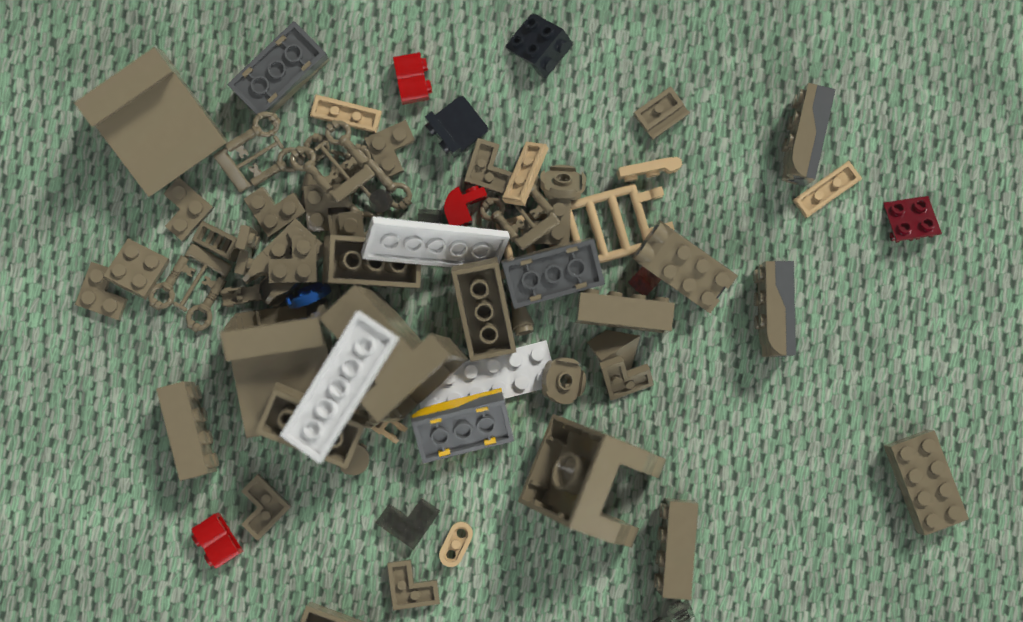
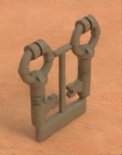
(233, 171)
(308, 180)
(352, 183)
(388, 184)
(537, 231)
(209, 260)

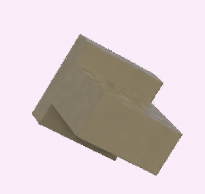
(152, 121)
(274, 348)
(412, 367)

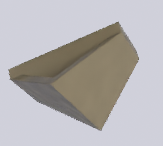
(613, 344)

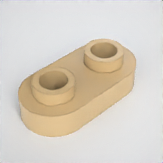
(456, 543)

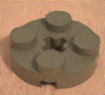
(562, 182)
(551, 378)

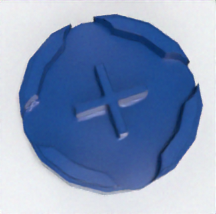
(308, 295)

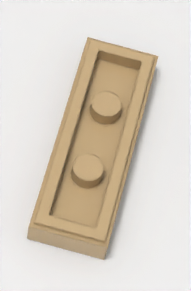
(354, 115)
(525, 173)
(827, 189)

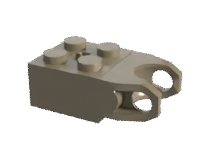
(280, 249)

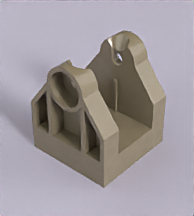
(580, 498)

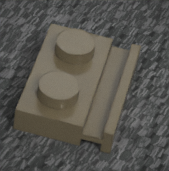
(661, 113)
(346, 224)

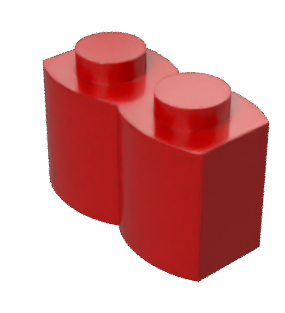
(411, 78)
(216, 541)

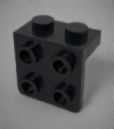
(540, 44)
(456, 126)

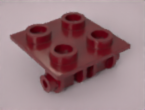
(911, 219)

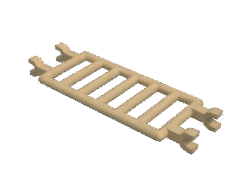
(588, 202)

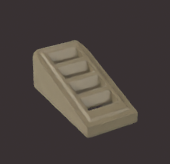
(228, 250)

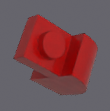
(456, 205)

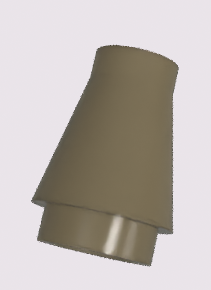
(521, 321)

